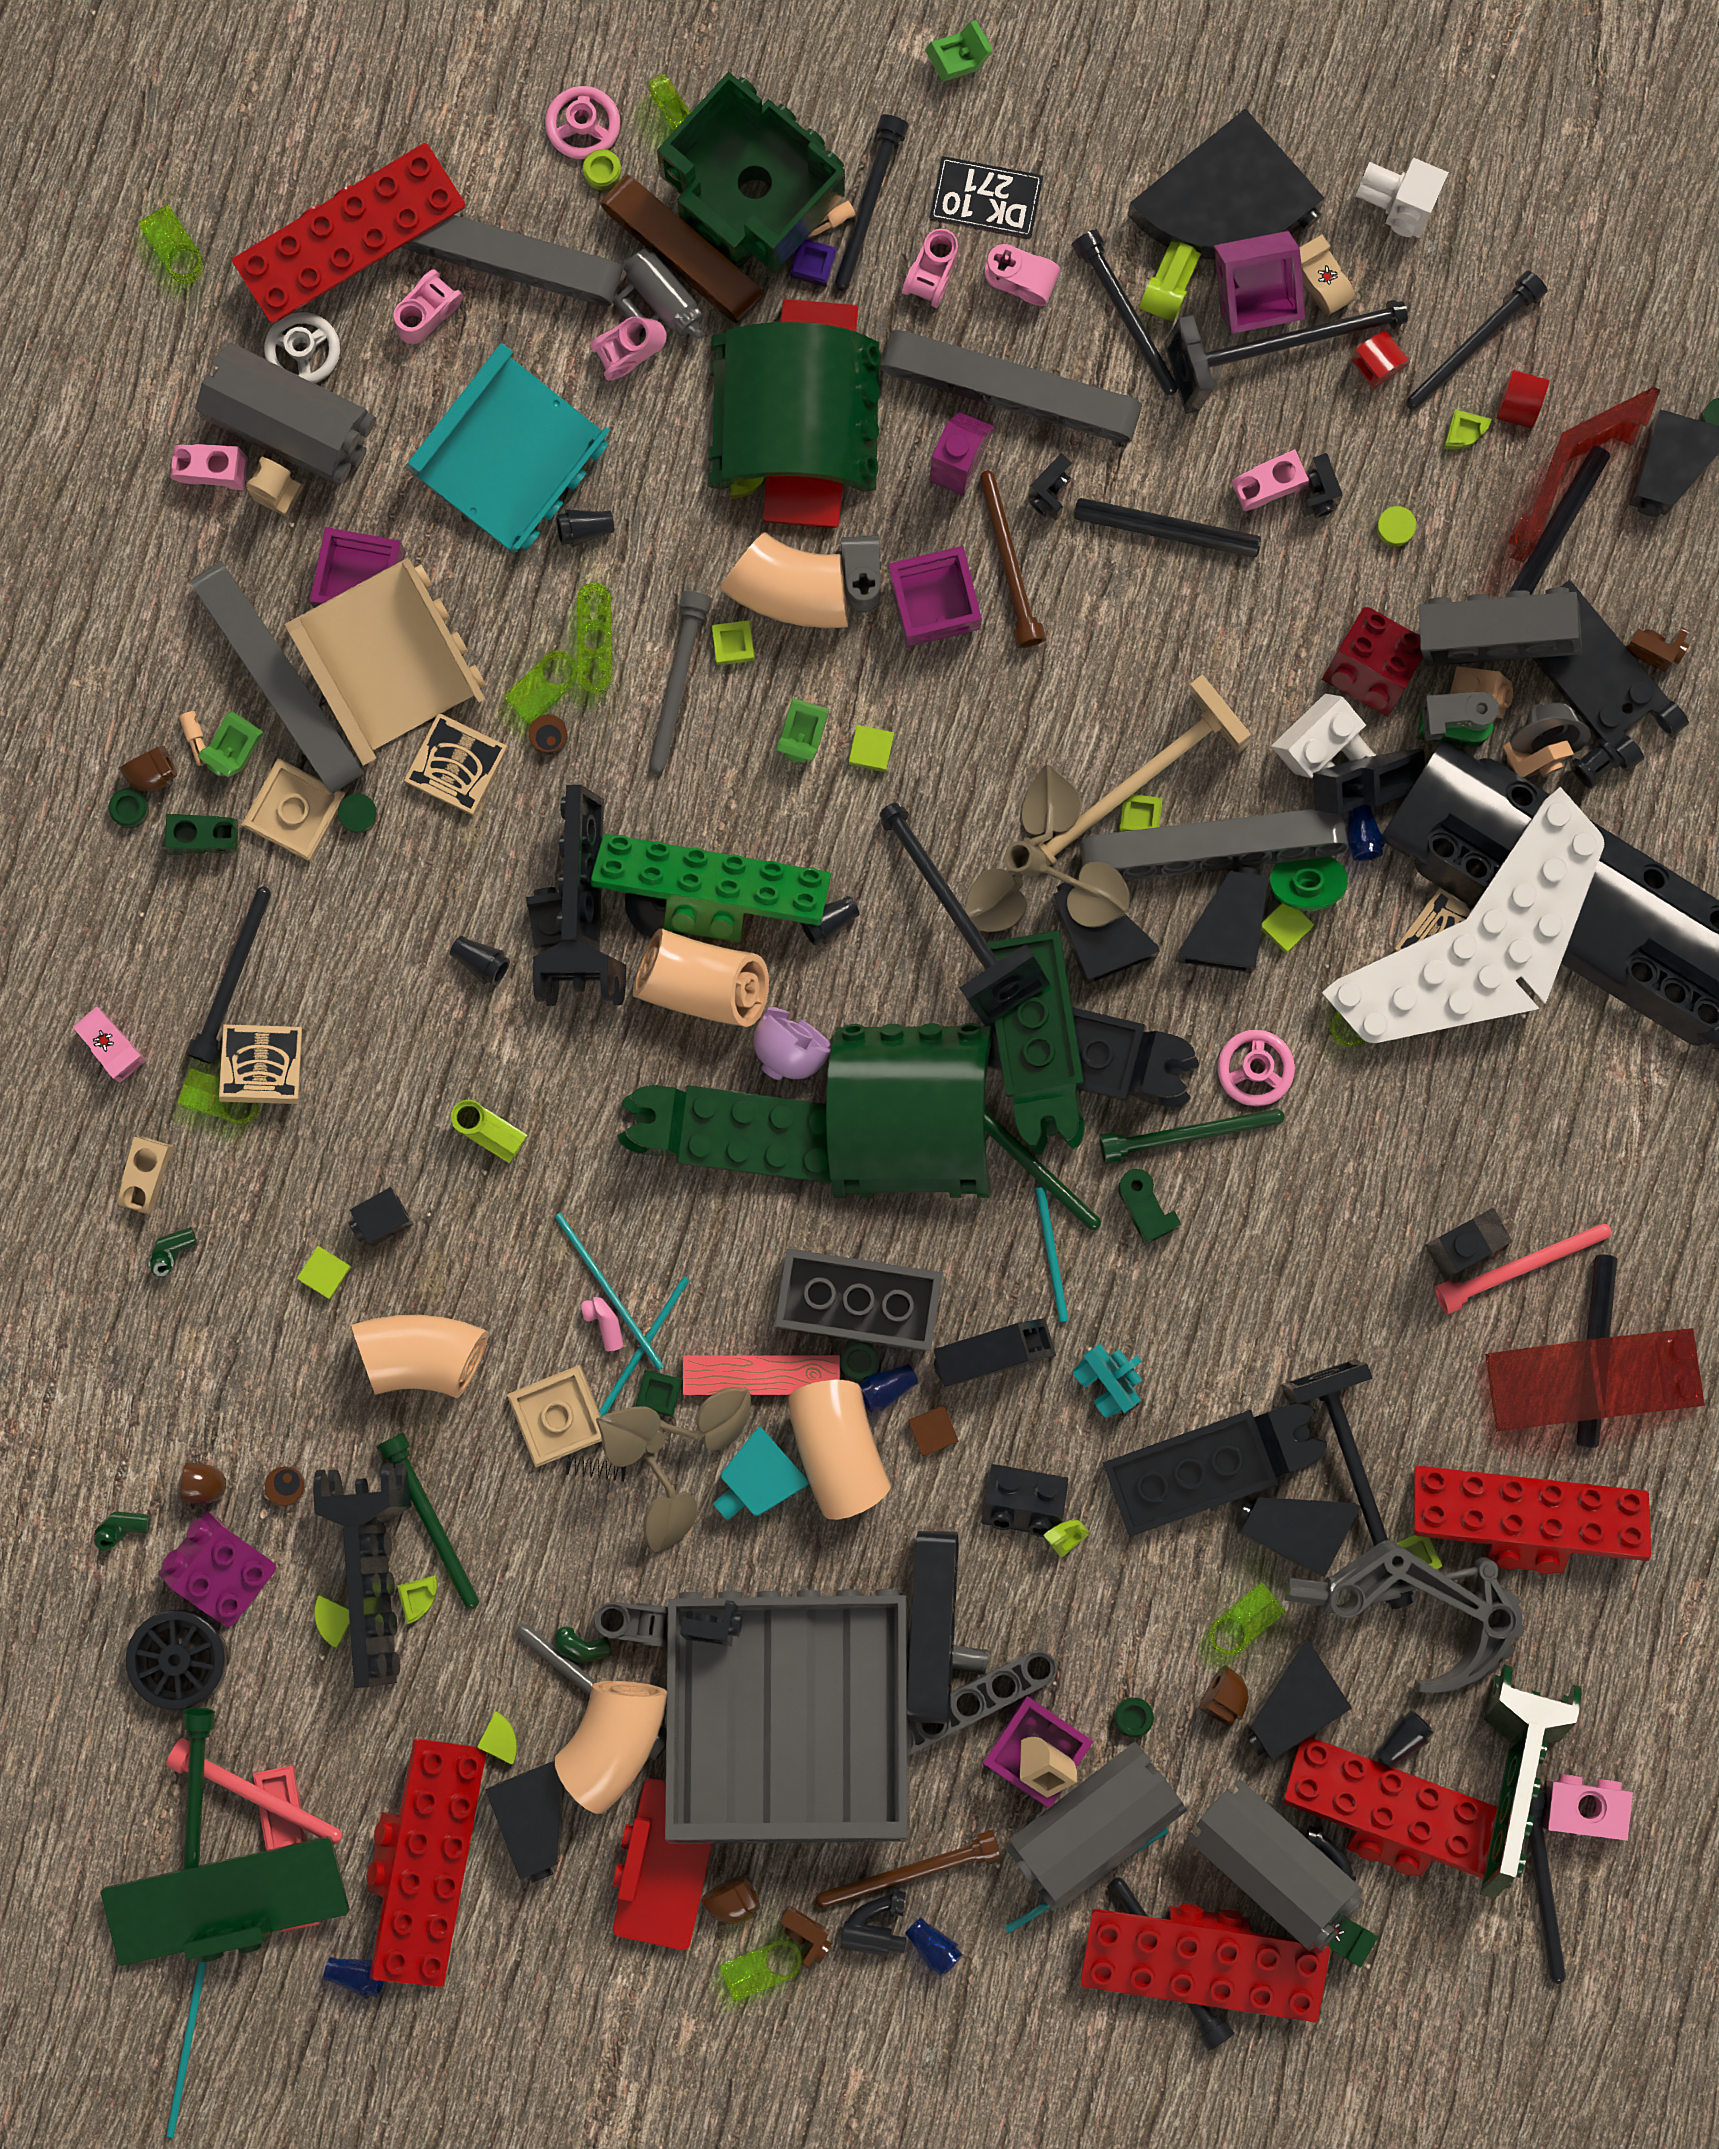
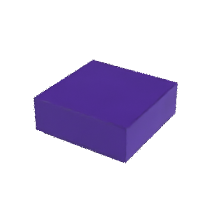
(813, 262)

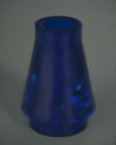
(1364, 834)
(886, 1387)
(934, 1947)
(353, 1976)

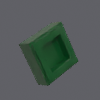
(659, 1392)

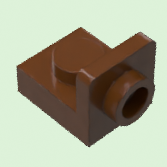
(1652, 649)
(803, 1928)

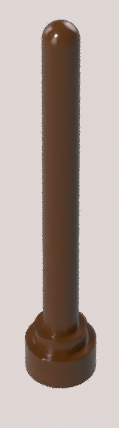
(1028, 630)
(982, 1849)

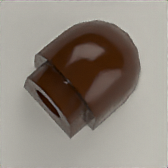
(150, 770)
(201, 1483)
(1225, 1697)
(732, 1900)

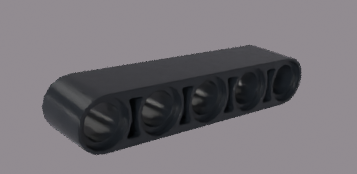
(933, 1627)

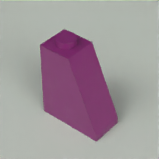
(959, 452)

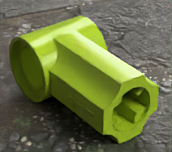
(1167, 289)
(490, 1132)

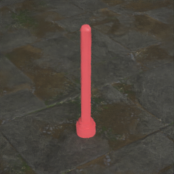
(1454, 1294)
(179, 1762)

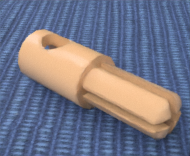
(835, 218)
(193, 734)

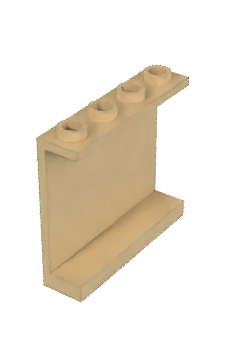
(385, 657)

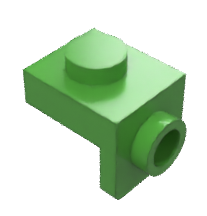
(960, 53)
(802, 731)
(231, 746)

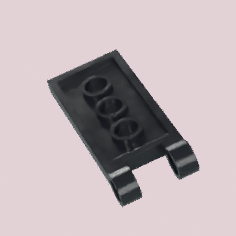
(1607, 679)

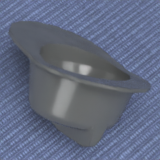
(1548, 726)

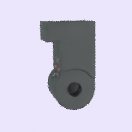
(1457, 710)

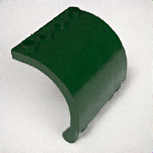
(794, 404)
(908, 1110)

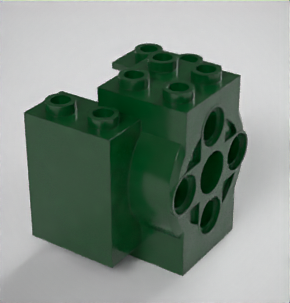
(737, 141)

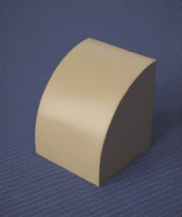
(1045, 1767)

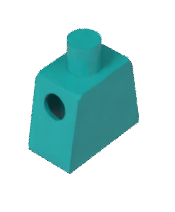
(758, 1477)

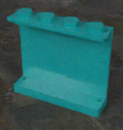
(507, 451)

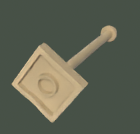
(1216, 718)

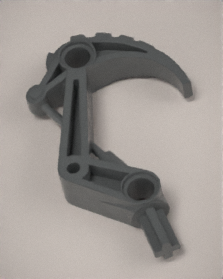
(1374, 1580)

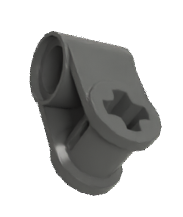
(862, 567)
(636, 1623)

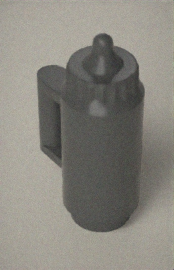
(662, 293)

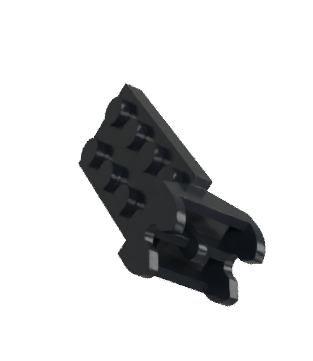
(579, 923)
(1125, 1059)
(1211, 1465)
(367, 1565)

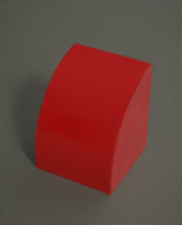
(1379, 359)
(1522, 399)

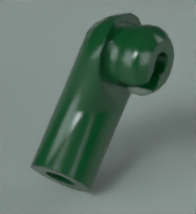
(167, 1248)
(117, 1526)
(578, 1650)

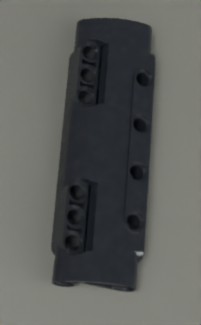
(1626, 908)

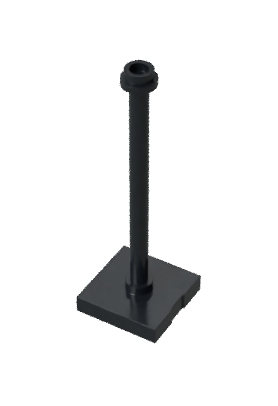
(1193, 365)
(1004, 981)
(1328, 1387)

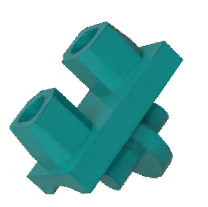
(1120, 1392)

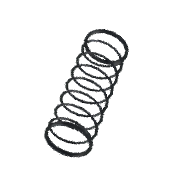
(568, 1465)

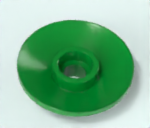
(1309, 883)

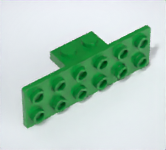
(710, 889)

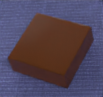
(933, 1430)

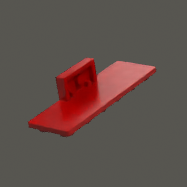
(348, 233)
(808, 499)
(1531, 1519)
(1390, 1811)
(423, 1862)
(1204, 1962)

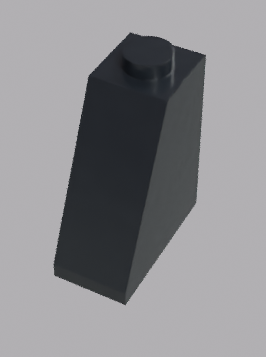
(1672, 461)
(1230, 925)
(1104, 948)
(1468, 1243)
(993, 1352)
(1298, 1529)
(1296, 1704)
(530, 1819)

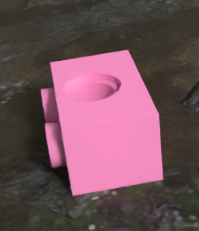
(1611, 1813)

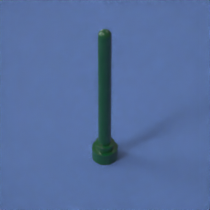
(1117, 1146)
(1041, 1173)
(396, 1451)
(197, 1725)

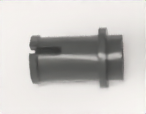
(970, 1659)

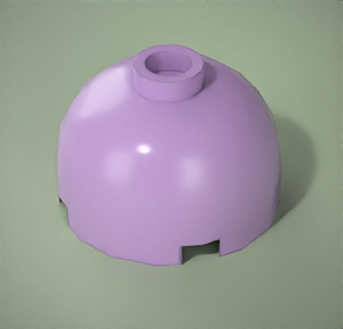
(789, 1047)

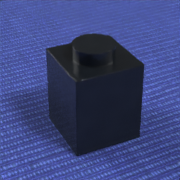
(379, 1218)

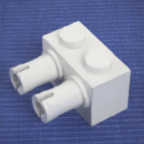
(1405, 196)
(1320, 735)

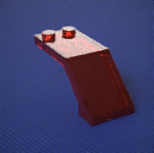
(1617, 423)
(1594, 1379)

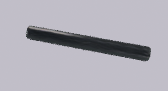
(1561, 520)
(1167, 527)
(1598, 1327)

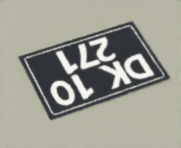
(986, 197)

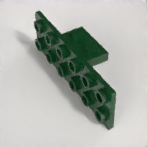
(225, 1903)

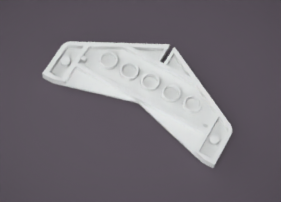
(1510, 933)

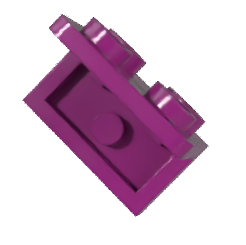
(216, 1570)

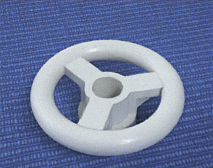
(303, 335)

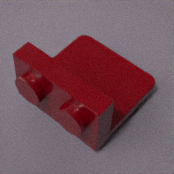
(1375, 661)

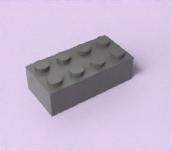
(1500, 627)
(858, 1300)

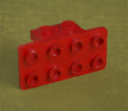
(659, 1879)

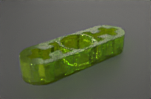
(584, 667)

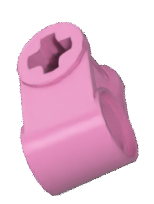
(929, 273)
(1025, 276)
(431, 302)
(621, 347)

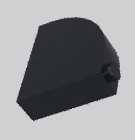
(1228, 192)

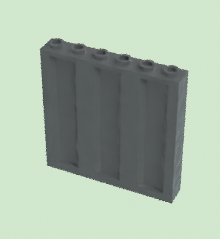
(791, 1724)

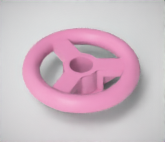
(581, 108)
(1258, 1038)

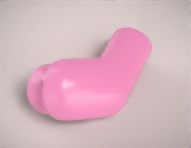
(607, 1321)

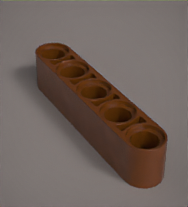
(681, 248)

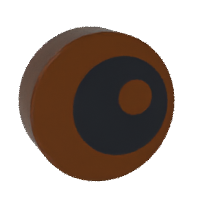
(548, 734)
(285, 1486)

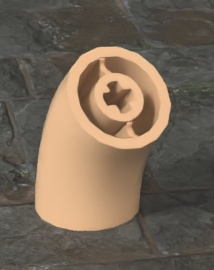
(789, 584)
(702, 979)
(420, 1353)
(837, 1447)
(611, 1742)

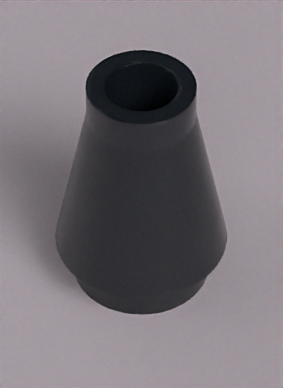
(582, 526)
(834, 919)
(483, 961)
(1404, 1739)

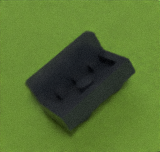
(1024, 1500)

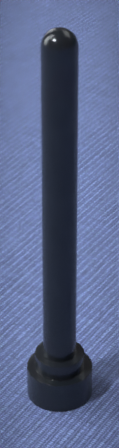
(890, 133)
(1091, 249)
(1528, 290)
(205, 1044)
(1545, 1891)
(1212, 2029)

